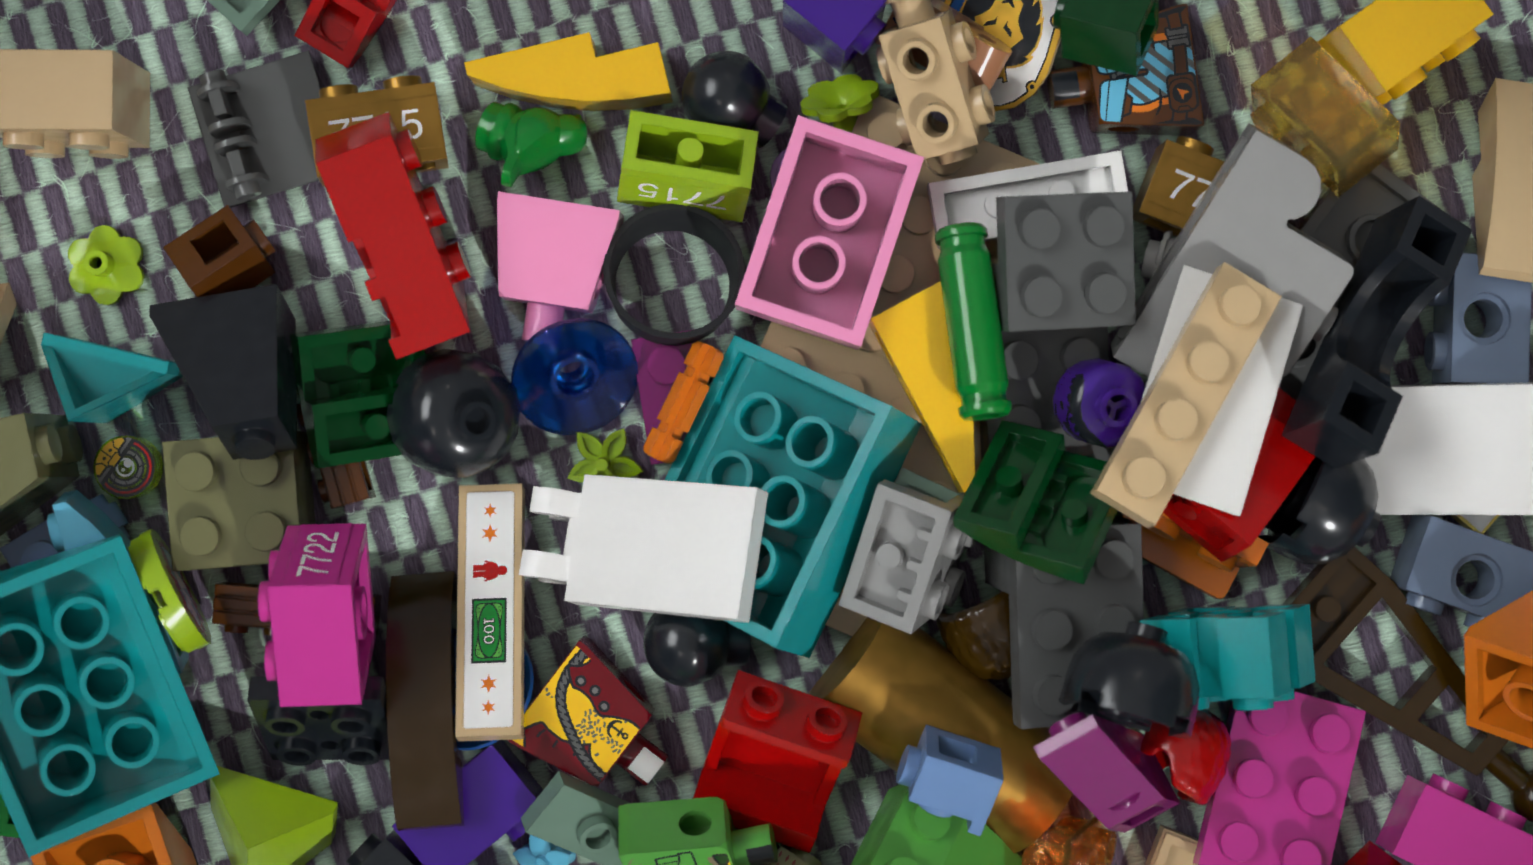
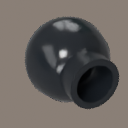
(734, 93)
(693, 648)

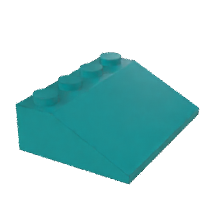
(818, 458)
(88, 698)

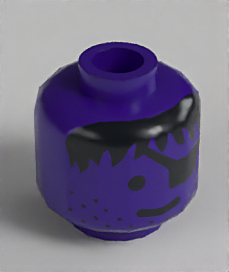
(1097, 400)

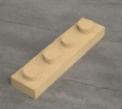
(1185, 395)

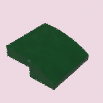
(345, 391)
(1037, 502)

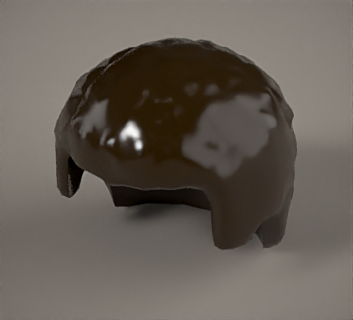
(980, 637)

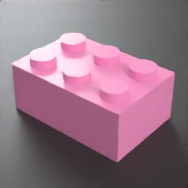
(828, 232)

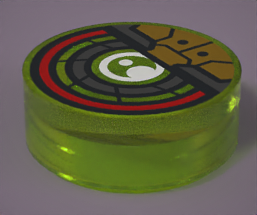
(128, 467)

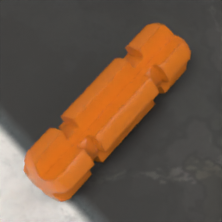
(683, 402)

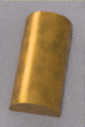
(916, 682)

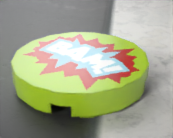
(171, 591)

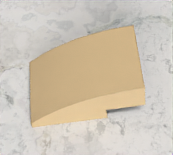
(1505, 182)

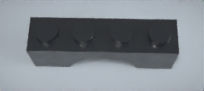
(1348, 389)

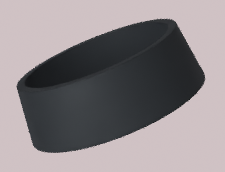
(682, 219)

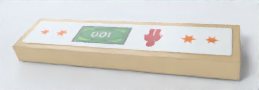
(490, 613)

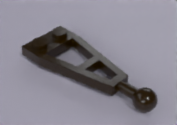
(1339, 600)

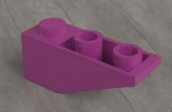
(1107, 770)

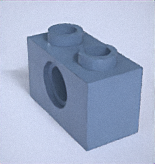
(1504, 346)
(1436, 551)

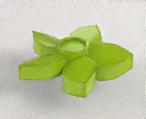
(604, 457)

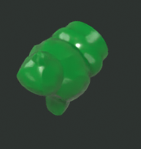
(527, 137)

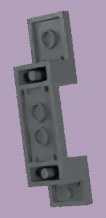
(1058, 289)

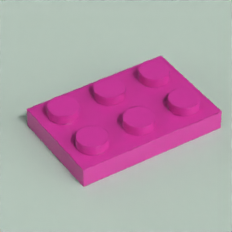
(1282, 785)

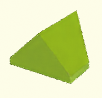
(269, 821)

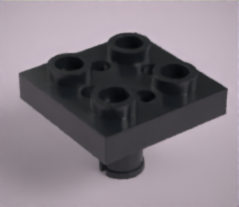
(322, 732)

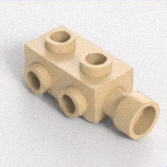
(942, 87)

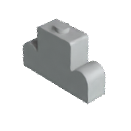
(1247, 227)

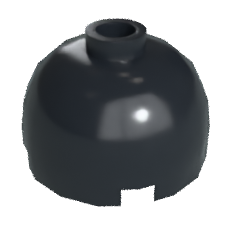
(453, 413)
(1326, 513)
(1134, 680)

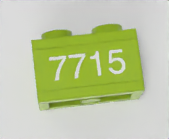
(687, 165)

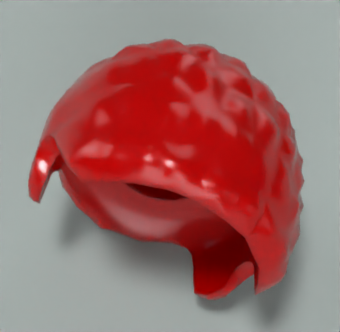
(1194, 762)

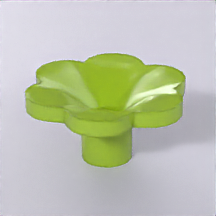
(840, 100)
(119, 265)

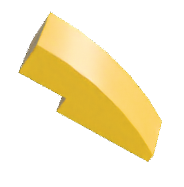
(573, 77)

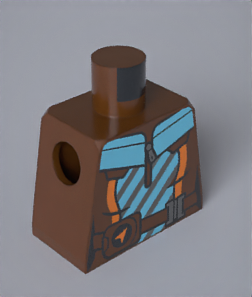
(1155, 102)

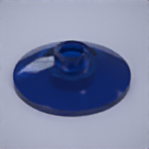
(581, 398)

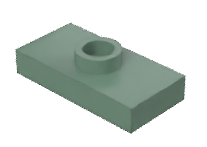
(577, 819)

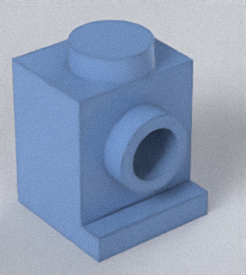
(952, 776)

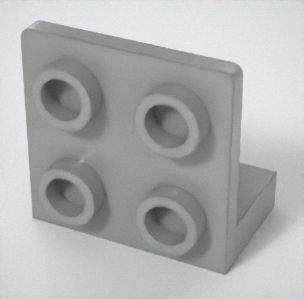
(906, 559)

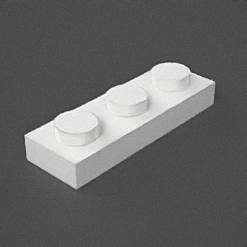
(975, 196)

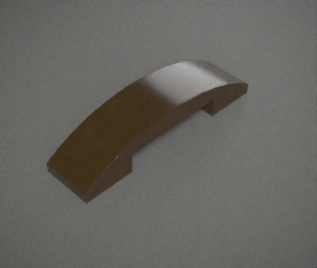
(423, 701)

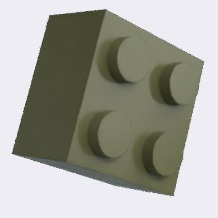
(230, 508)

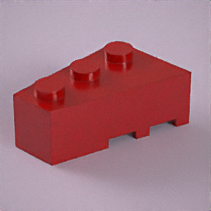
(396, 231)

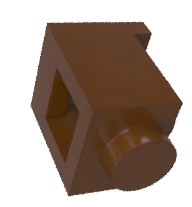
(222, 254)

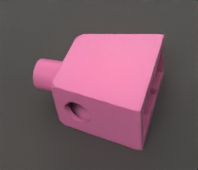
(551, 256)

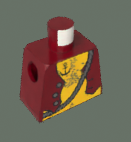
(591, 720)

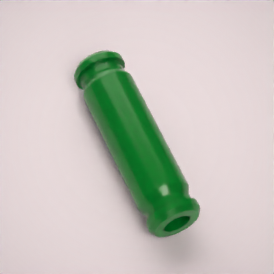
(973, 321)

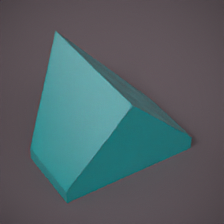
(102, 380)

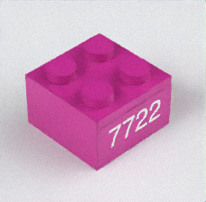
(319, 615)

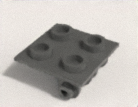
(258, 127)

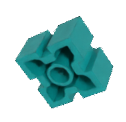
(1244, 651)

